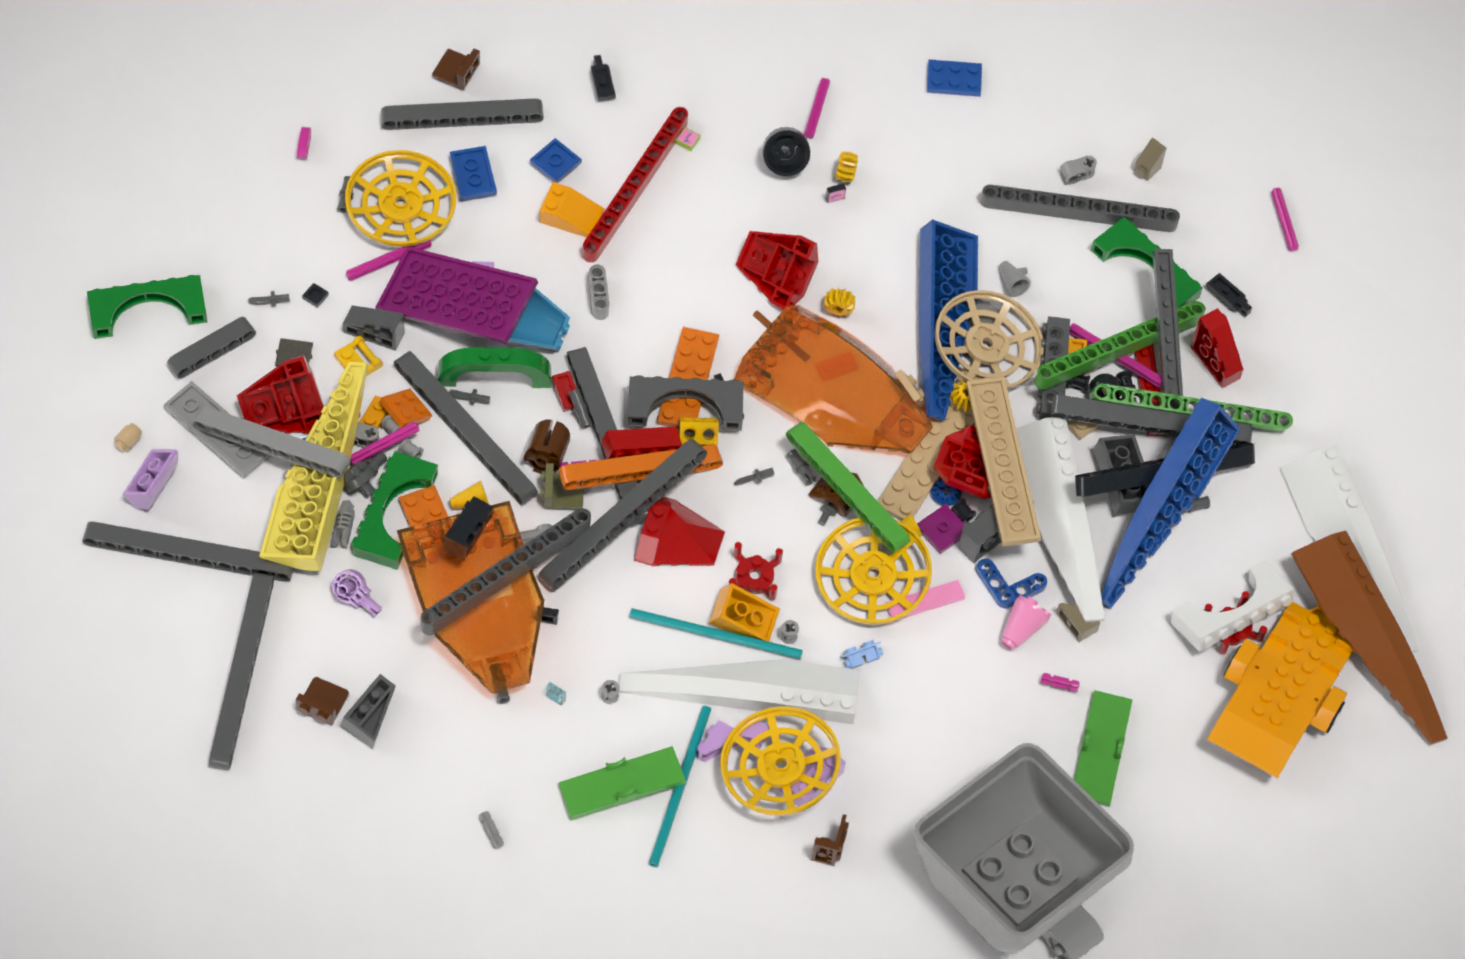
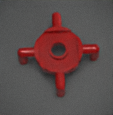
(757, 564)
(1239, 636)

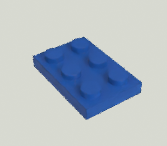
(954, 78)
(473, 173)

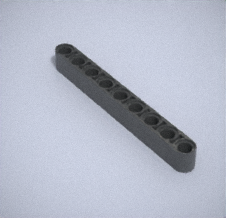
(462, 114)

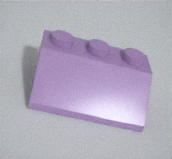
(151, 477)
(828, 770)

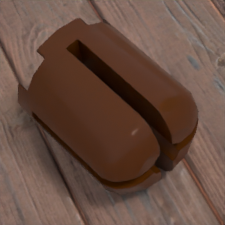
(547, 445)

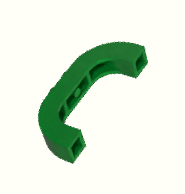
(494, 360)

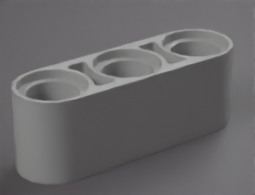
(598, 299)

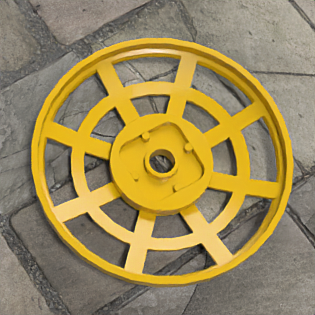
(400, 191)
(872, 585)
(780, 752)

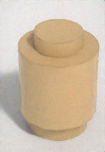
(127, 437)

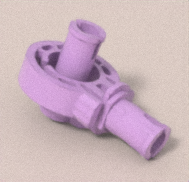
(354, 591)

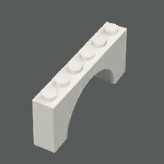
(1207, 628)

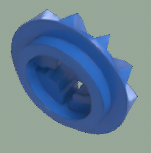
(938, 494)

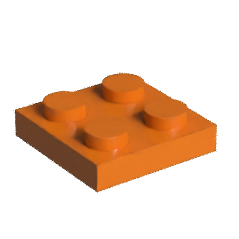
(405, 408)
(422, 506)

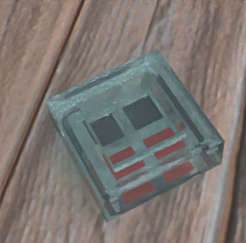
(555, 693)

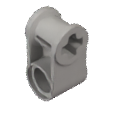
(1077, 170)
(365, 434)

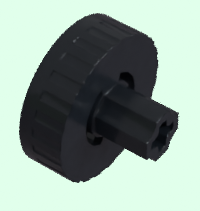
(774, 153)

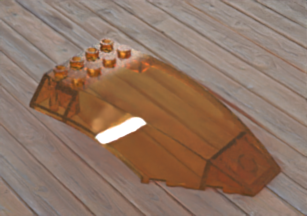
(832, 384)
(500, 633)

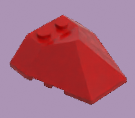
(779, 265)
(284, 398)
(677, 536)

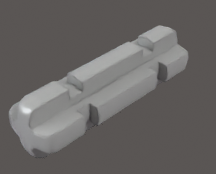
(491, 830)

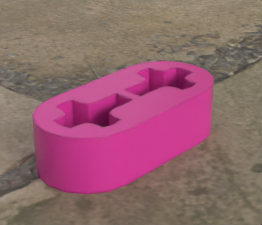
(304, 142)

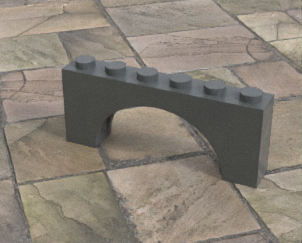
(650, 392)

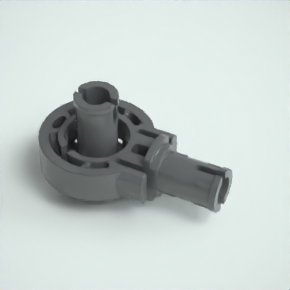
(359, 474)

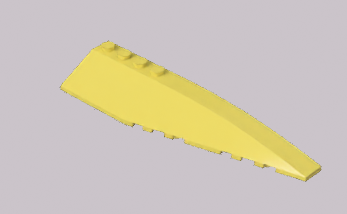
(310, 499)

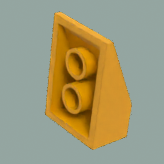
(569, 210)
(744, 613)

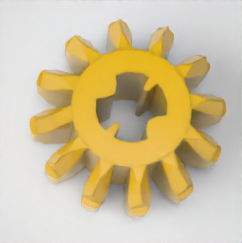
(846, 166)
(839, 302)
(960, 396)

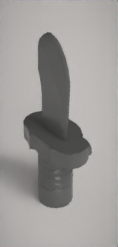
(267, 299)
(470, 396)
(758, 475)
(828, 510)

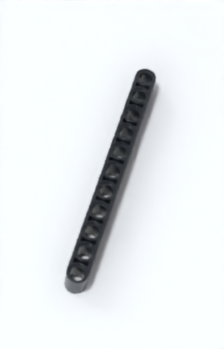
(1144, 472)

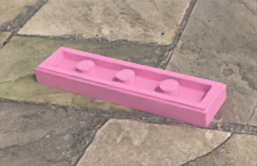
(935, 598)

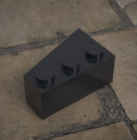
(467, 528)

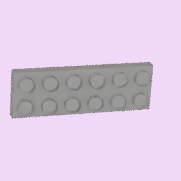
(185, 408)

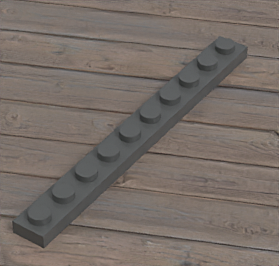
(1167, 322)

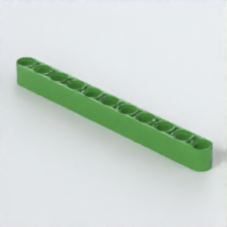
(1112, 348)
(1182, 406)

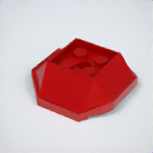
(962, 463)

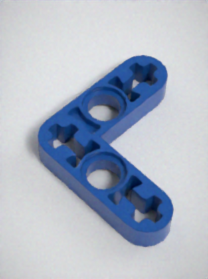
(1008, 591)

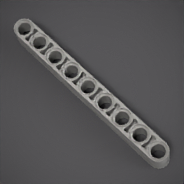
(271, 442)

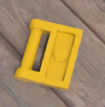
(348, 354)

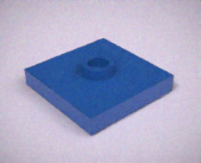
(555, 160)

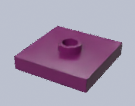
(941, 528)

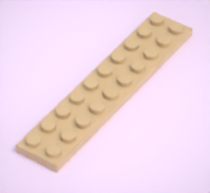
(1003, 461)
(916, 474)

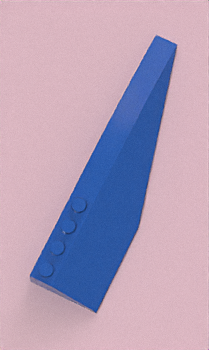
(945, 271)
(1176, 484)

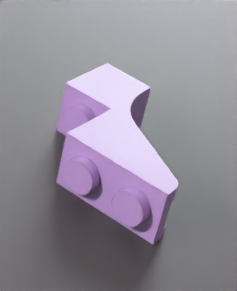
(718, 734)

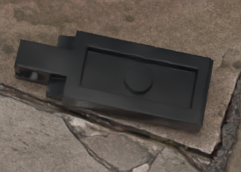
(602, 80)
(1229, 294)

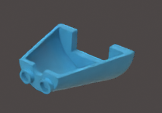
(541, 324)

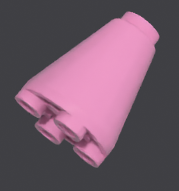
(1023, 622)

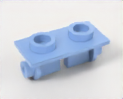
(854, 655)

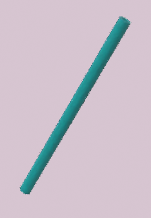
(716, 633)
(678, 790)

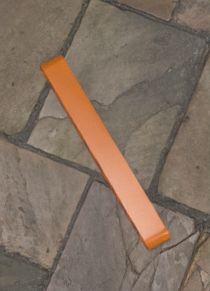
(626, 468)

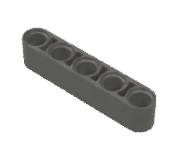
(211, 347)

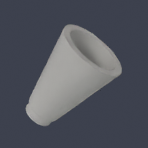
(1015, 278)

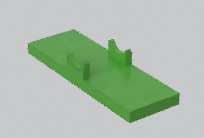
(1103, 745)
(621, 782)

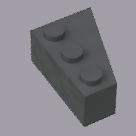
(375, 326)
(369, 711)

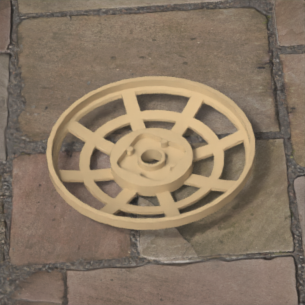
(991, 333)

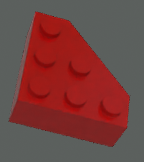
(1217, 348)

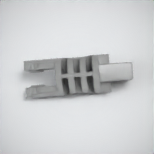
(343, 524)

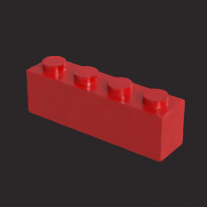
(640, 441)

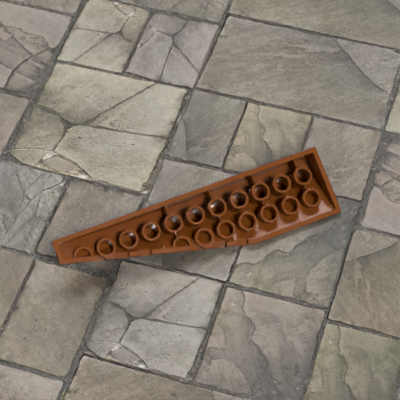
(1363, 617)

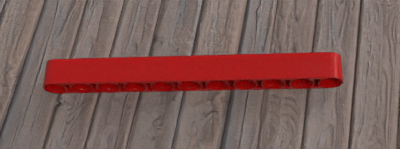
(632, 190)

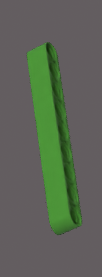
(848, 487)

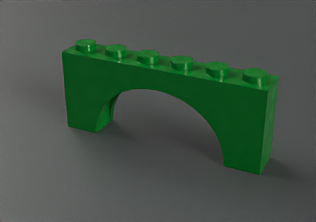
(1128, 241)
(110, 303)
(401, 475)

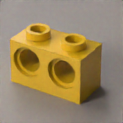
(699, 425)

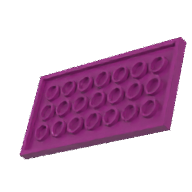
(457, 294)

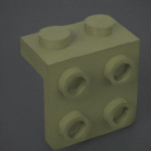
(555, 495)

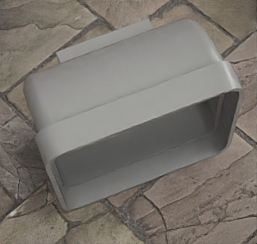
(1024, 854)

